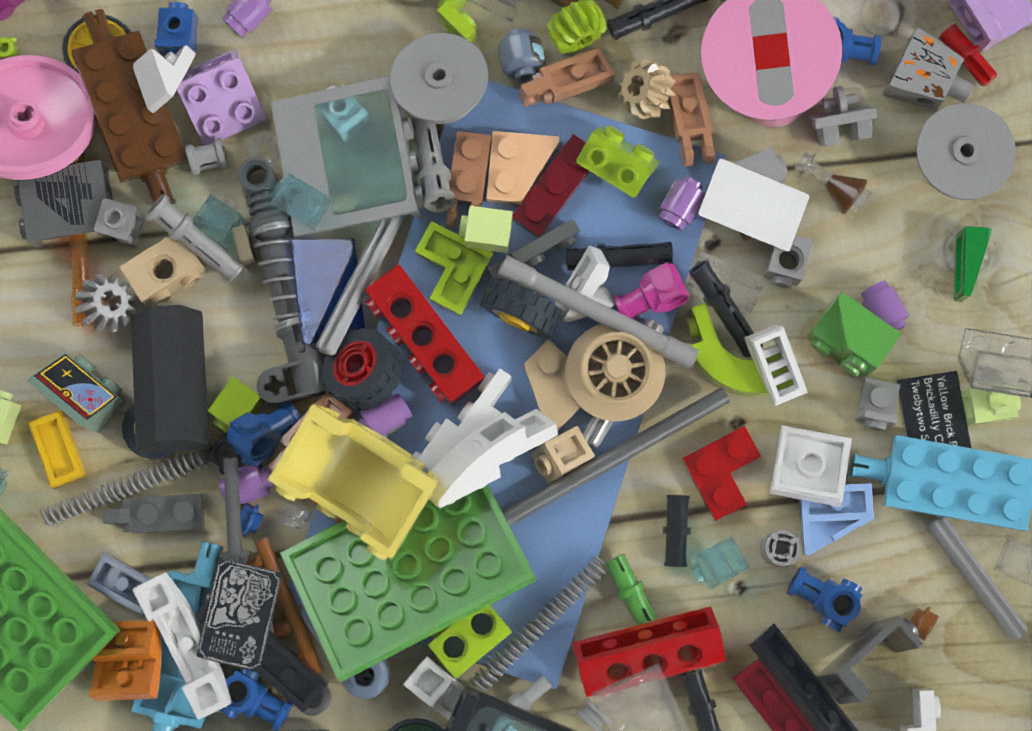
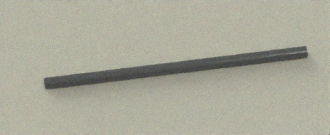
(615, 456)

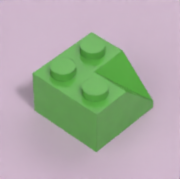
(852, 336)

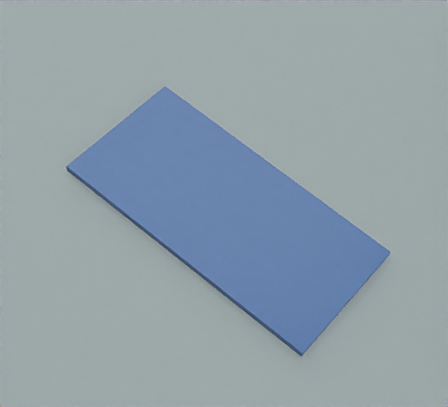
(573, 528)

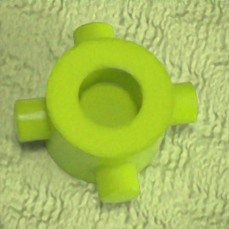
(7, 47)

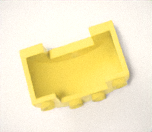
(356, 477)

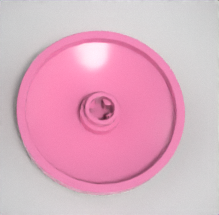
(42, 117)

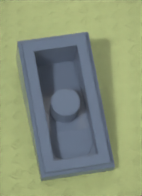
(117, 581)

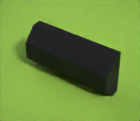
(169, 379)

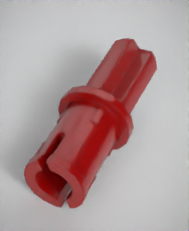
(972, 59)

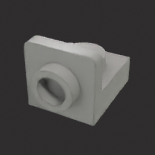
(120, 222)
(878, 404)

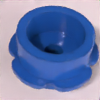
(250, 519)

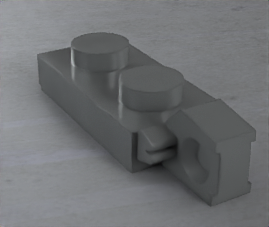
(532, 253)
(159, 514)

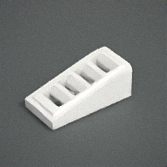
(783, 346)

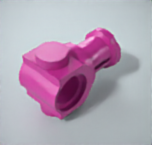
(658, 290)

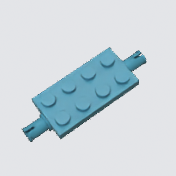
(953, 482)
(171, 703)

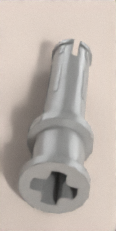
(434, 175)
(181, 228)

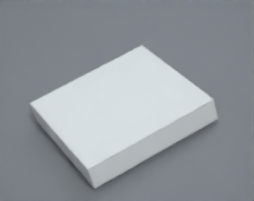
(811, 466)

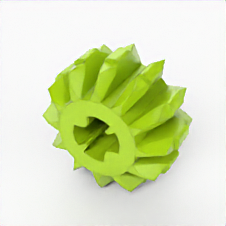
(576, 26)

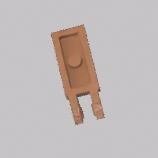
(691, 117)
(468, 171)

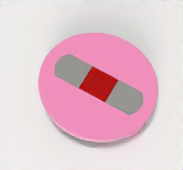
(771, 57)

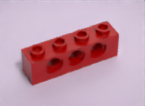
(398, 287)
(674, 643)

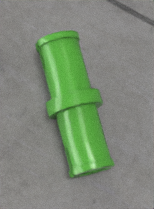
(630, 589)

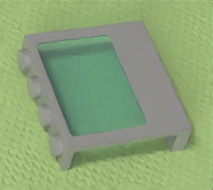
(351, 149)

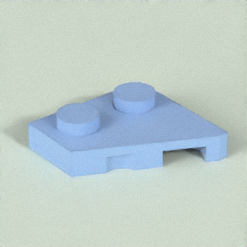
(828, 523)

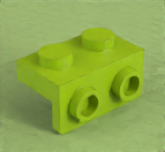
(617, 160)

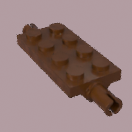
(137, 140)

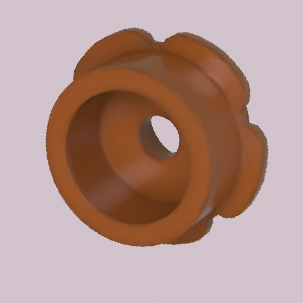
(924, 622)

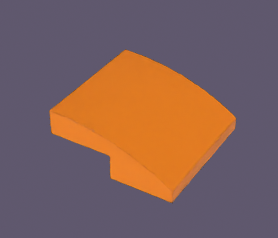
(129, 663)

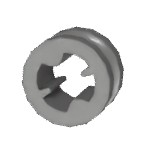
(591, 715)

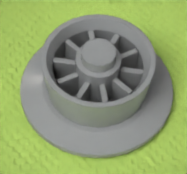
(439, 77)
(966, 151)

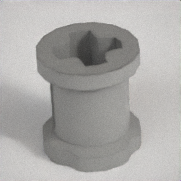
(207, 156)

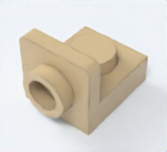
(562, 454)

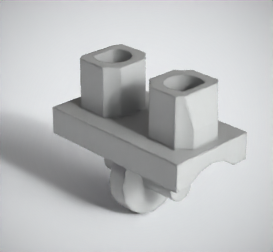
(827, 123)

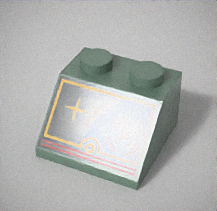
(79, 392)

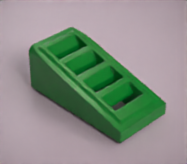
(969, 254)

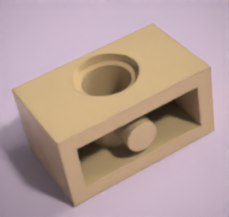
(144, 268)

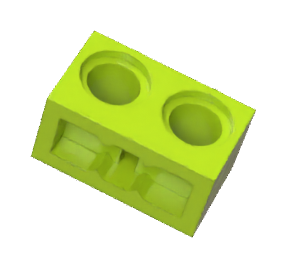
(475, 644)

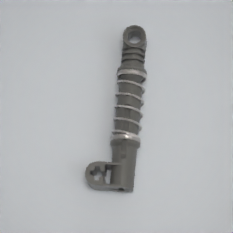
(271, 229)

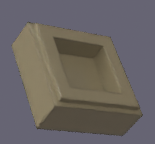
(244, 246)

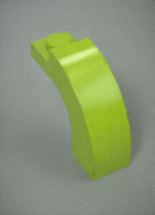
(721, 367)

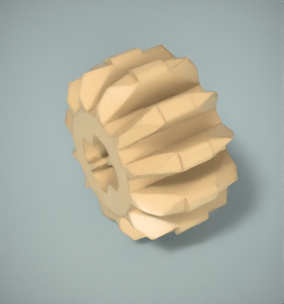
(646, 89)

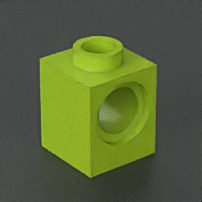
(234, 402)

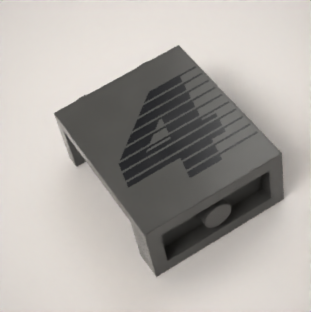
(62, 202)
(840, 678)

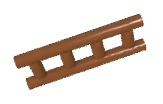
(294, 621)

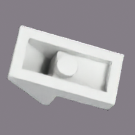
(161, 76)
(587, 280)

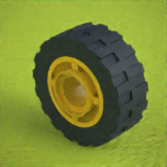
(521, 308)

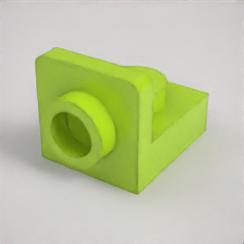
(455, 22)

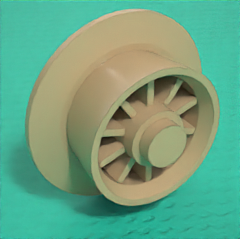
(613, 374)

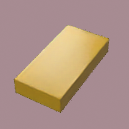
(57, 449)

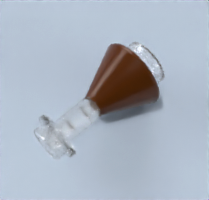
(847, 192)

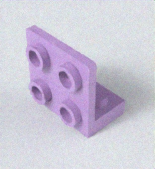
(992, 20)
(220, 98)

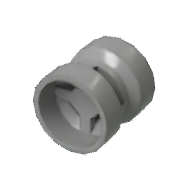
(774, 550)

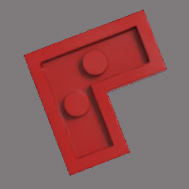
(712, 469)

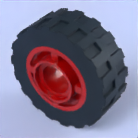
(362, 370)

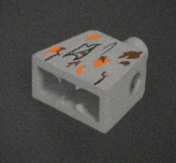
(927, 73)

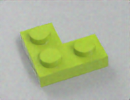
(462, 266)

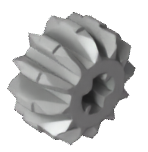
(107, 291)

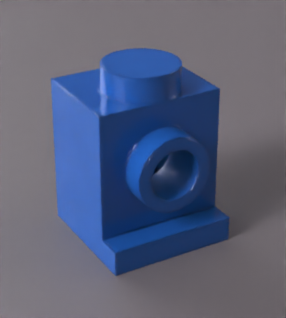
(185, 34)

